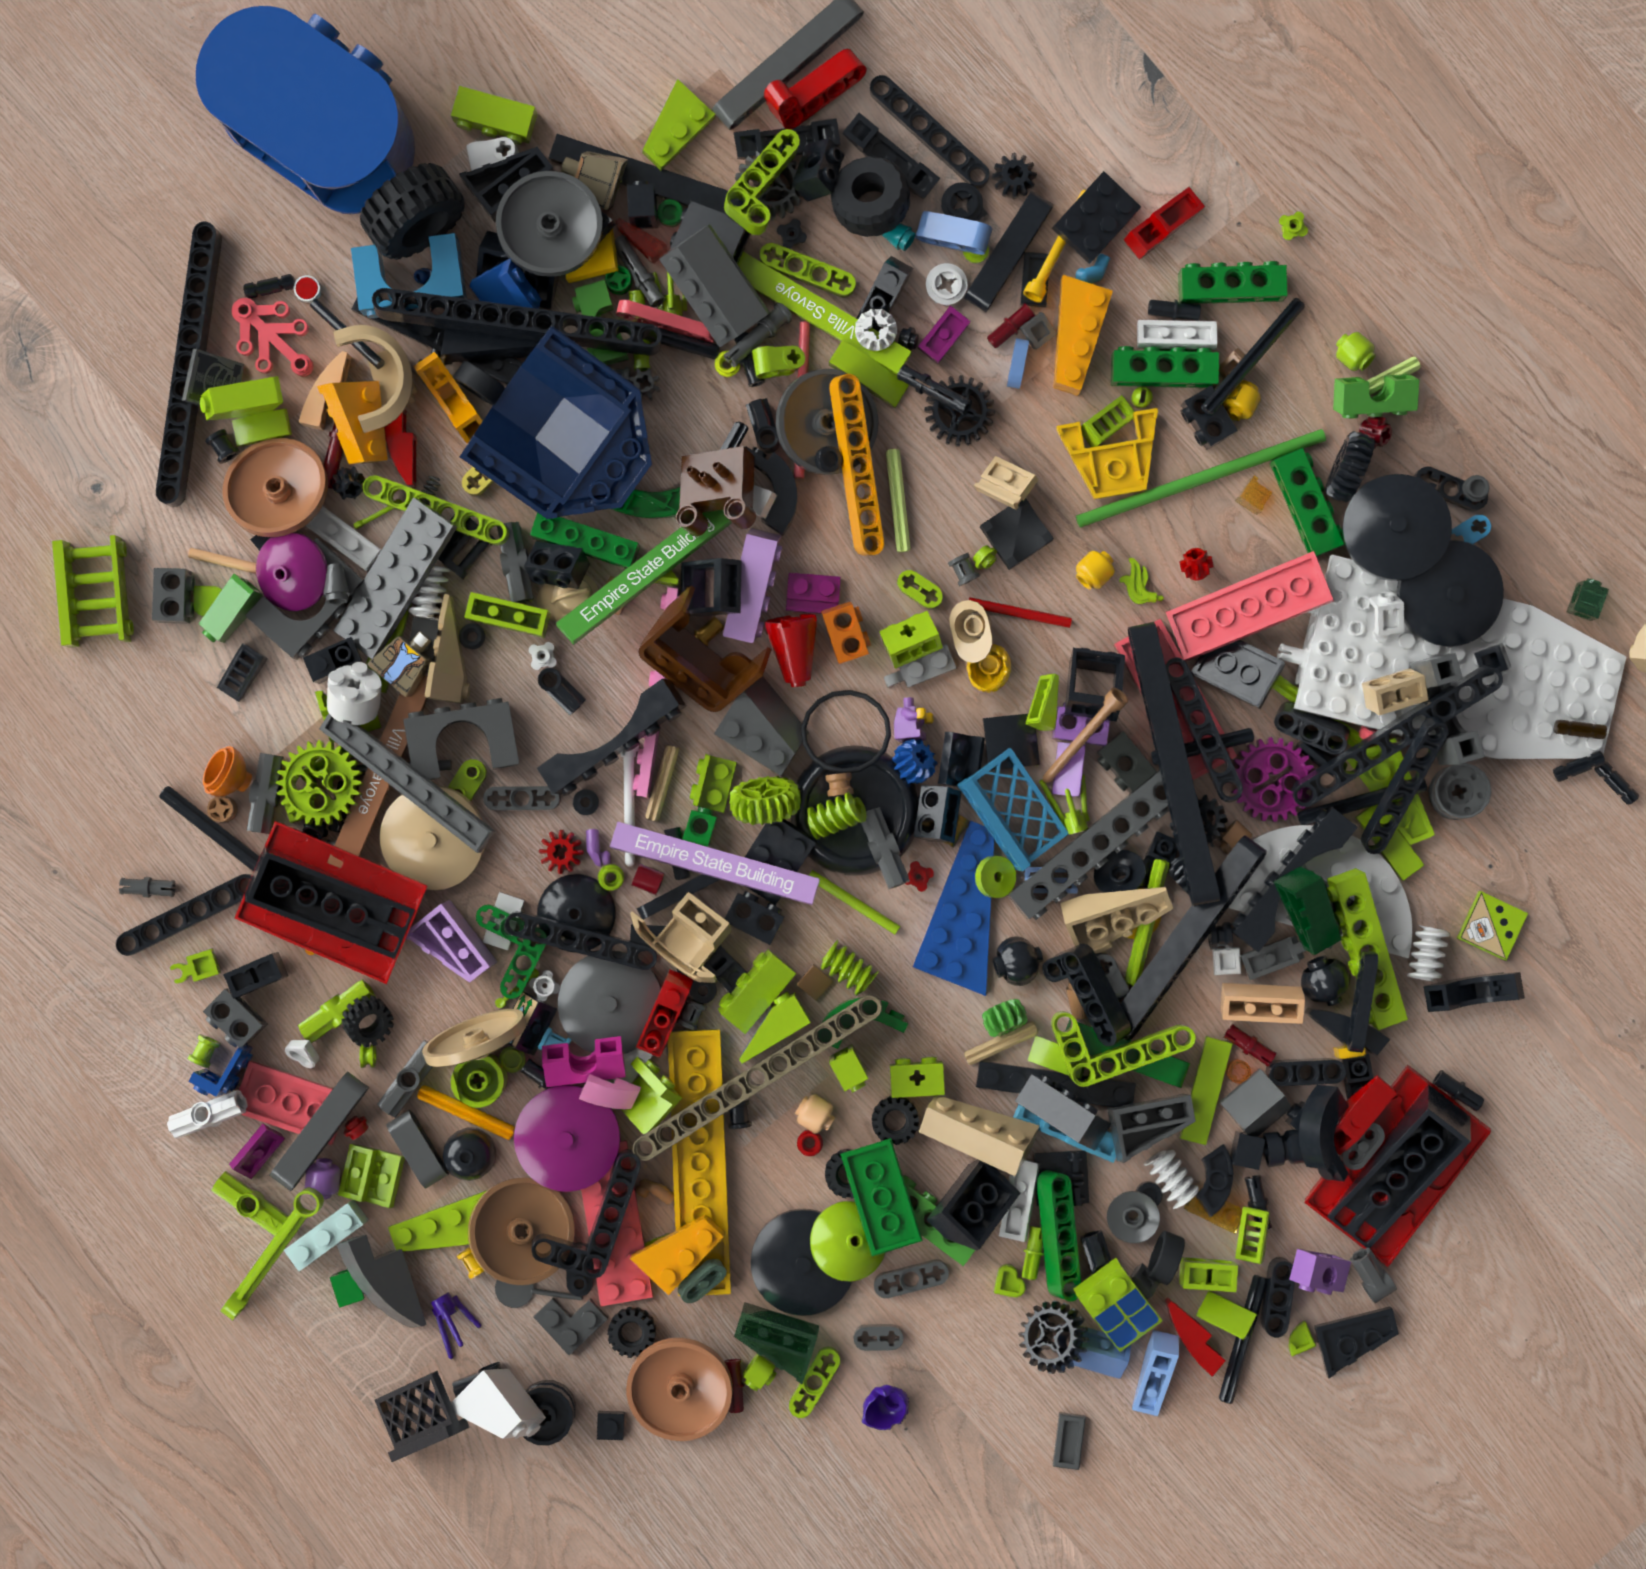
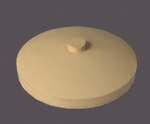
(424, 848)
(474, 1038)

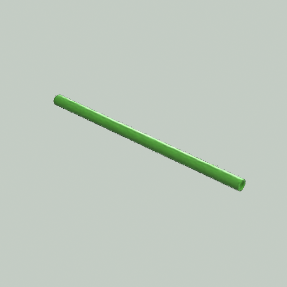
(1200, 478)

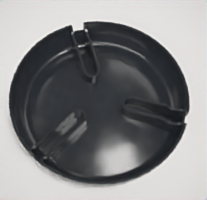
(876, 787)

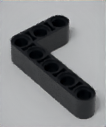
(600, 1225)

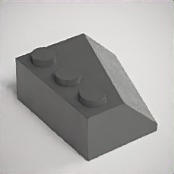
(762, 727)

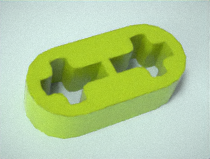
(923, 584)

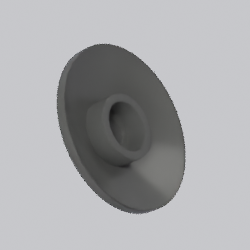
(1133, 1229)

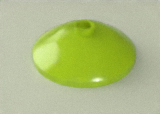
(832, 1244)

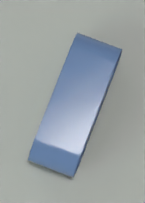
(953, 232)

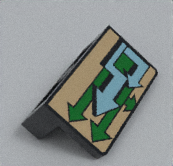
(538, 1018)

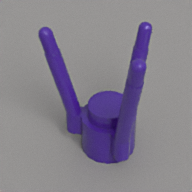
(442, 1309)

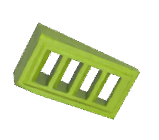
(1093, 430)
(1044, 704)
(1248, 1255)

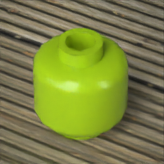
(1355, 351)

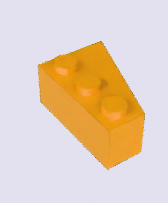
(677, 1254)

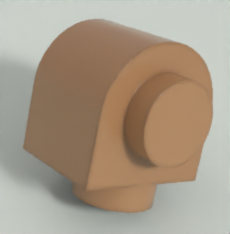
(1234, 833)

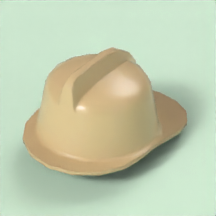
(563, 600)
(971, 631)

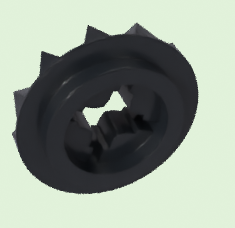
(962, 191)

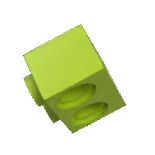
(1208, 1274)

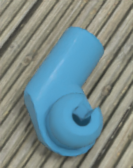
(1094, 273)

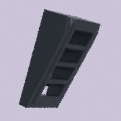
(233, 667)

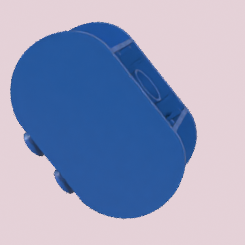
(305, 104)

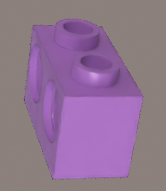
(1062, 733)

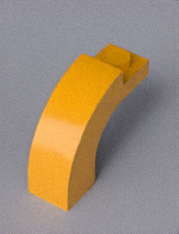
(449, 395)

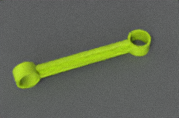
(241, 1296)

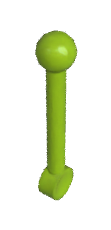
(361, 523)
(501, 1002)

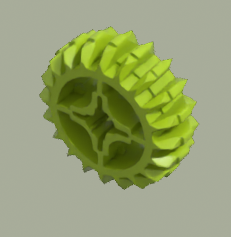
(765, 800)

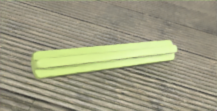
(898, 500)

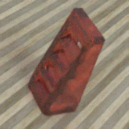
(647, 244)

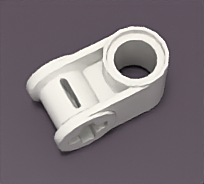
(489, 151)

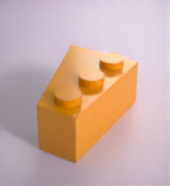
(345, 404)

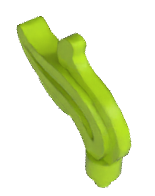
(1136, 585)

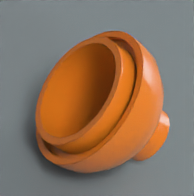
(226, 773)

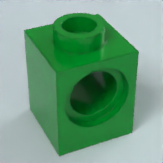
(691, 835)

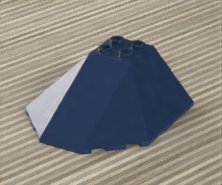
(564, 433)

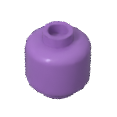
(323, 1177)

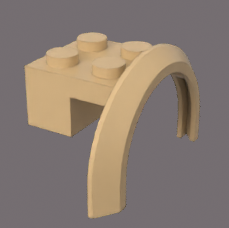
(394, 378)
(688, 937)

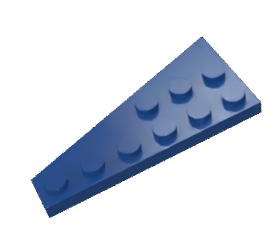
(960, 926)

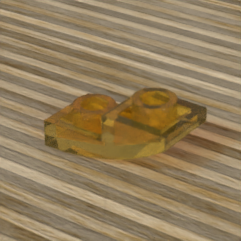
(1227, 1217)

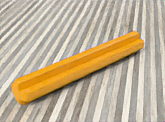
(466, 1112)

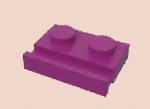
(812, 592)

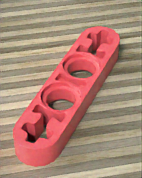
(642, 313)

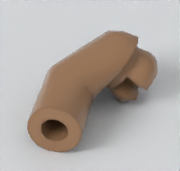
(660, 1191)

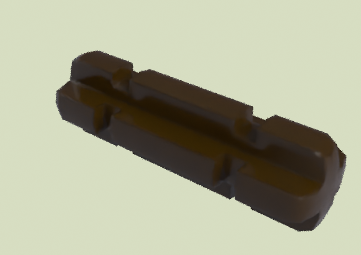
(1580, 729)

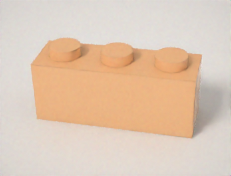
(1262, 1003)

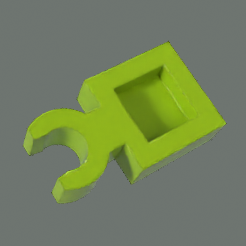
(199, 966)

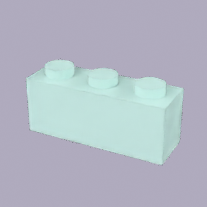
(326, 1235)

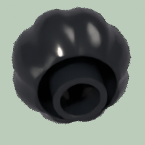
(1017, 961)
(1325, 980)

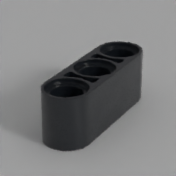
(1320, 739)
(1317, 1076)
(1282, 1309)

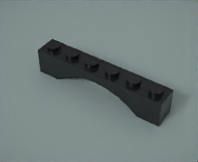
(655, 706)
(1327, 834)

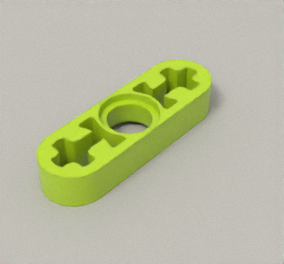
(798, 1395)

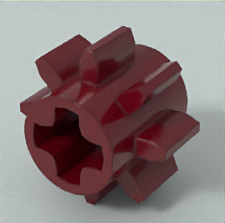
(1377, 429)

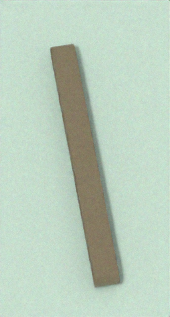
(744, 1079)

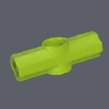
(331, 1011)
(236, 1192)

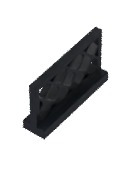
(425, 1433)

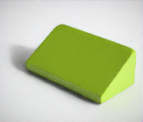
(1226, 1315)

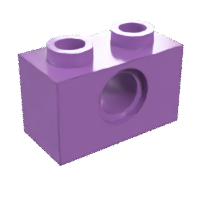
(1319, 1271)

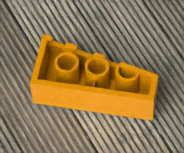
(1079, 324)

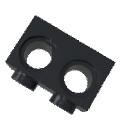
(642, 205)
(1201, 421)
(557, 565)
(940, 814)
(751, 924)
(255, 975)

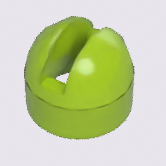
(1136, 395)

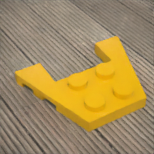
(1117, 466)

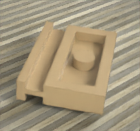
(1006, 482)

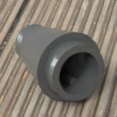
(336, 586)

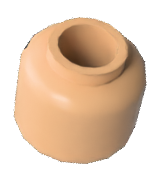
(815, 1113)

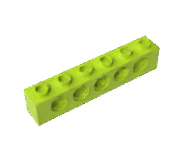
(1354, 883)

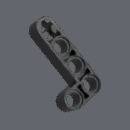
(1092, 990)

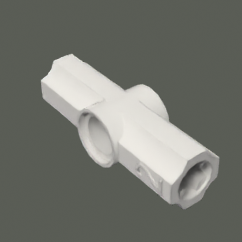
(218, 1111)

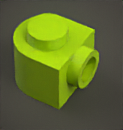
(759, 1372)

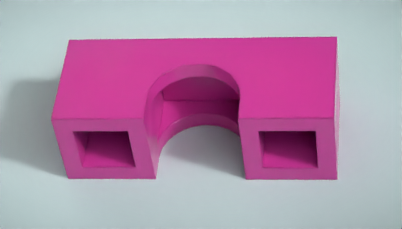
(565, 1068)

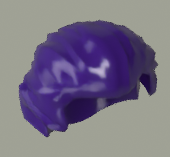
(885, 1407)

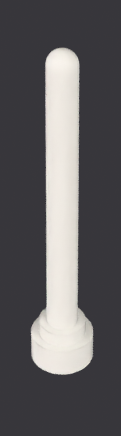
(629, 802)

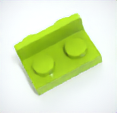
(713, 783)

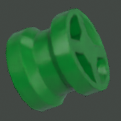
(618, 277)

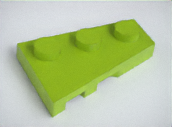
(676, 126)

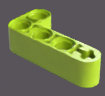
(765, 177)

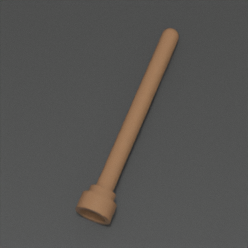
(1114, 701)

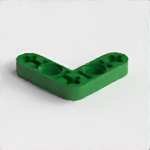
(524, 948)

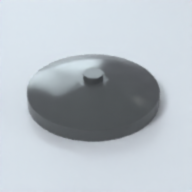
(549, 223)
(807, 418)
(606, 1001)

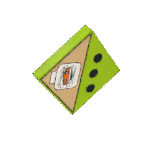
(1492, 925)

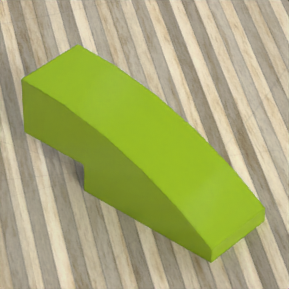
(870, 373)

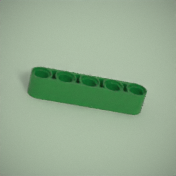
(1168, 1070)
(1058, 1223)

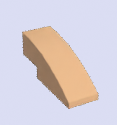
(315, 408)

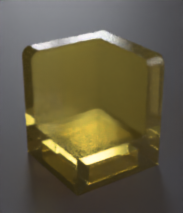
(1253, 496)

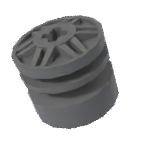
(1475, 793)

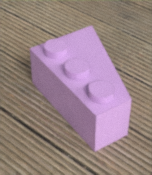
(452, 941)

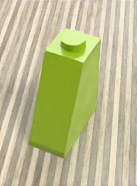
(241, 399)

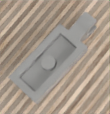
(923, 668)

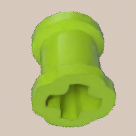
(204, 1051)

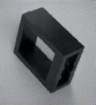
(726, 586)
(1087, 704)

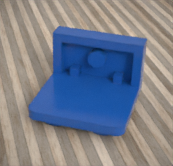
(505, 286)
(209, 1082)

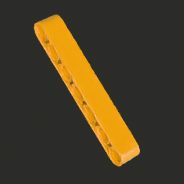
(861, 452)

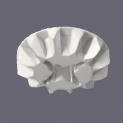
(949, 273)
(868, 339)

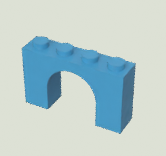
(445, 279)

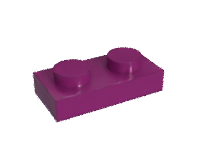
(944, 334)
(256, 1151)

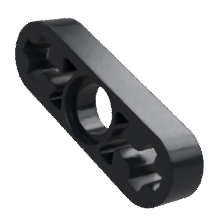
(1436, 474)

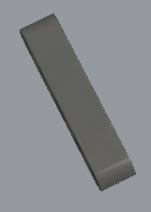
(319, 1131)

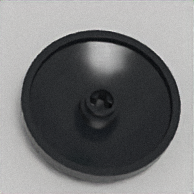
(1397, 527)
(1455, 597)
(786, 1268)

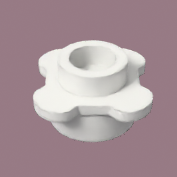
(537, 661)
(552, 986)

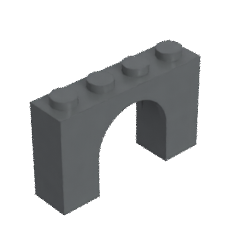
(297, 636)
(491, 719)
(1460, 744)

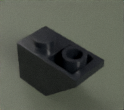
(331, 658)

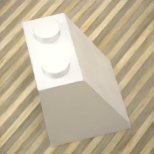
(499, 1405)

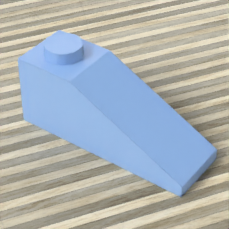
(1156, 1372)

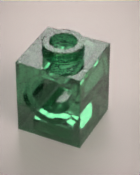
(1587, 599)

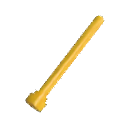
(1037, 288)

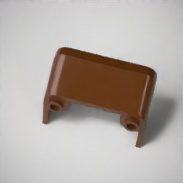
(694, 666)

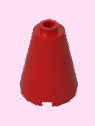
(793, 646)

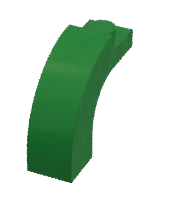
(892, 1019)

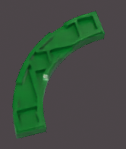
(651, 504)

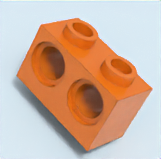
(839, 634)

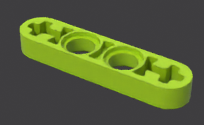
(809, 265)

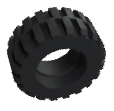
(411, 210)

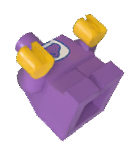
(910, 720)

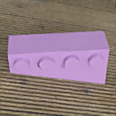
(757, 574)

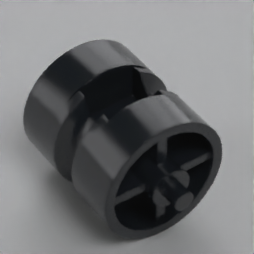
(1282, 1148)

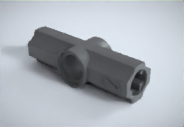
(513, 561)
(264, 793)
(884, 849)
(399, 1091)

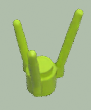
(672, 303)
(1075, 820)

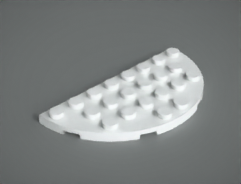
(1384, 884)

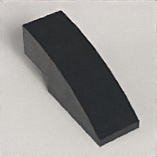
(1338, 1026)

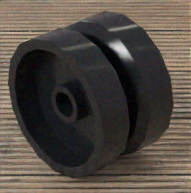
(561, 1407)

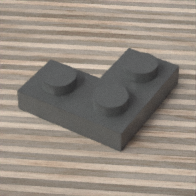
(567, 1329)

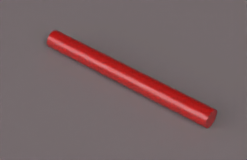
(1024, 613)

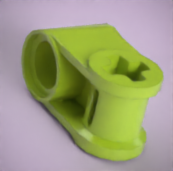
(777, 361)

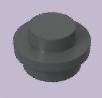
(1476, 488)

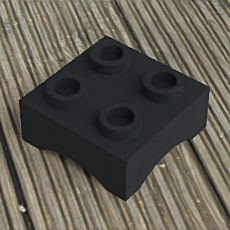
(1016, 533)

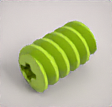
(836, 816)
(848, 968)

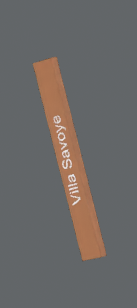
(374, 789)

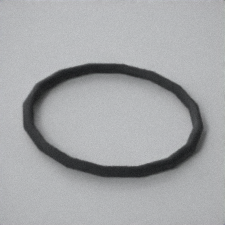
(843, 693)

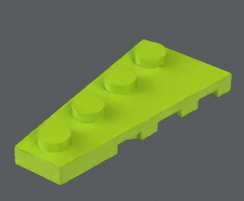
(1415, 822)
(436, 1228)

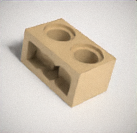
(1395, 691)

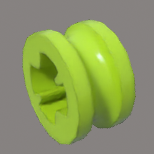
(368, 1056)

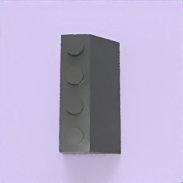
(714, 285)

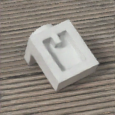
(1388, 613)

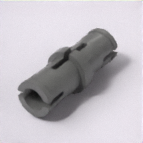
(147, 887)

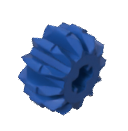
(914, 761)

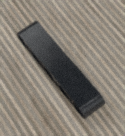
(1008, 251)

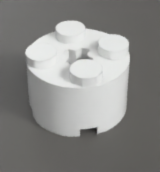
(354, 693)

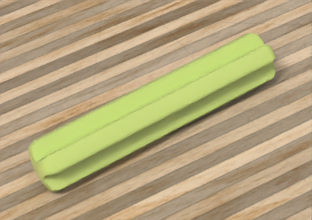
(1406, 367)

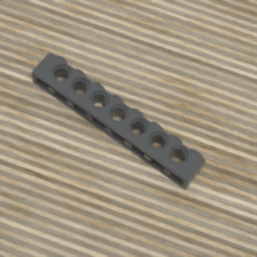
(1023, 895)

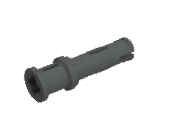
(765, 328)

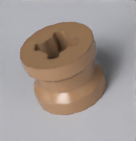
(839, 784)
(216, 809)

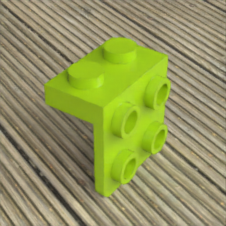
(655, 1097)

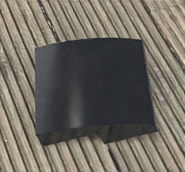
(1012, 733)

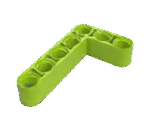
(1118, 1053)

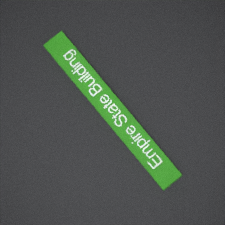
(638, 578)

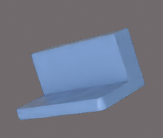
(1103, 1355)

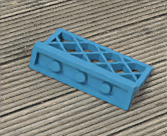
(995, 823)

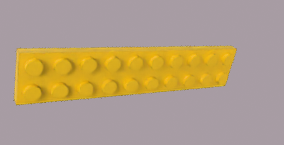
(701, 1156)

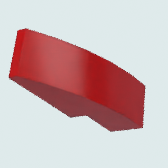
(1163, 223)
(403, 449)
(1194, 1338)

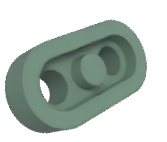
(702, 1280)

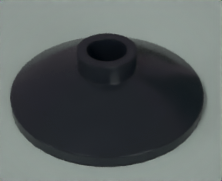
(1120, 864)

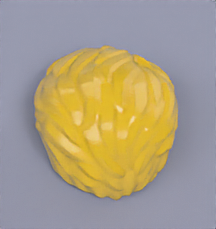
(990, 672)

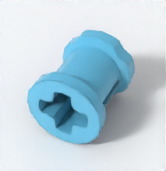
(551, 1038)

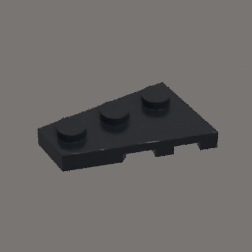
(1353, 1336)

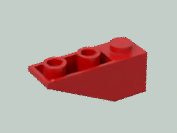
(664, 1013)
(1362, 1112)

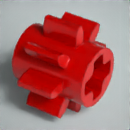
(1196, 564)

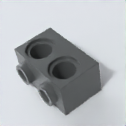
(164, 596)
(239, 1012)

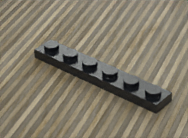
(1013, 1079)

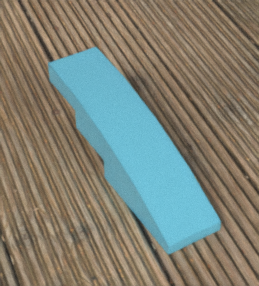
(1104, 1149)

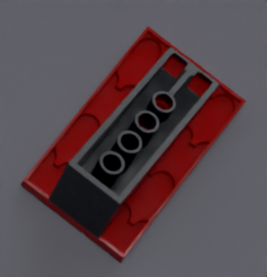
(352, 911)
(1421, 1156)

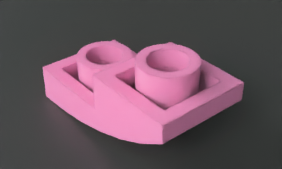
(606, 1094)

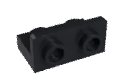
(960, 757)

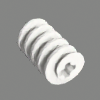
(429, 596)
(1428, 954)
(1173, 1177)

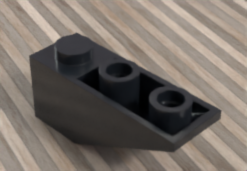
(887, 287)

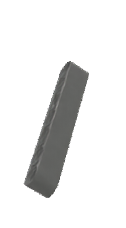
(787, 60)

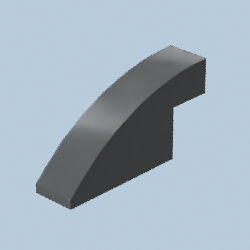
(383, 1280)

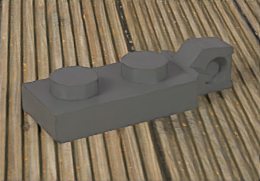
(1273, 957)

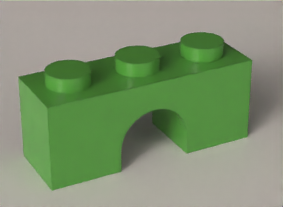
(595, 301)
(1397, 396)

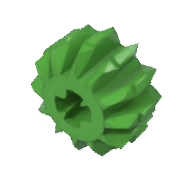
(1004, 1017)

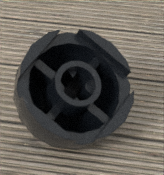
(469, 1154)

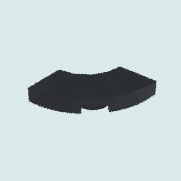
(1218, 1180)

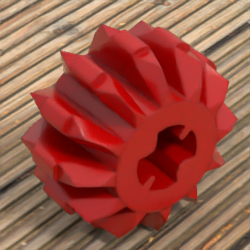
(569, 855)

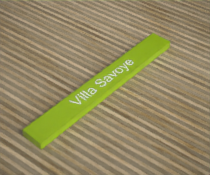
(817, 311)

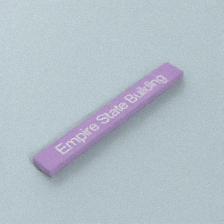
(715, 863)

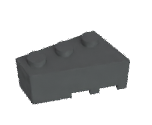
(1145, 1123)

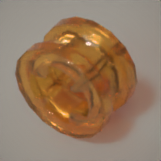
(1243, 1065)

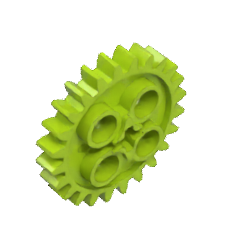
(303, 800)

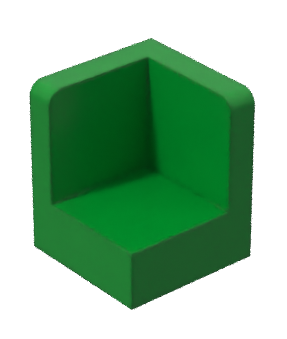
(345, 1289)

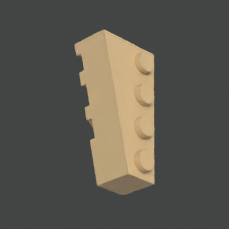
(980, 1133)

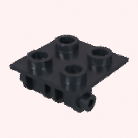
(1071, 1164)

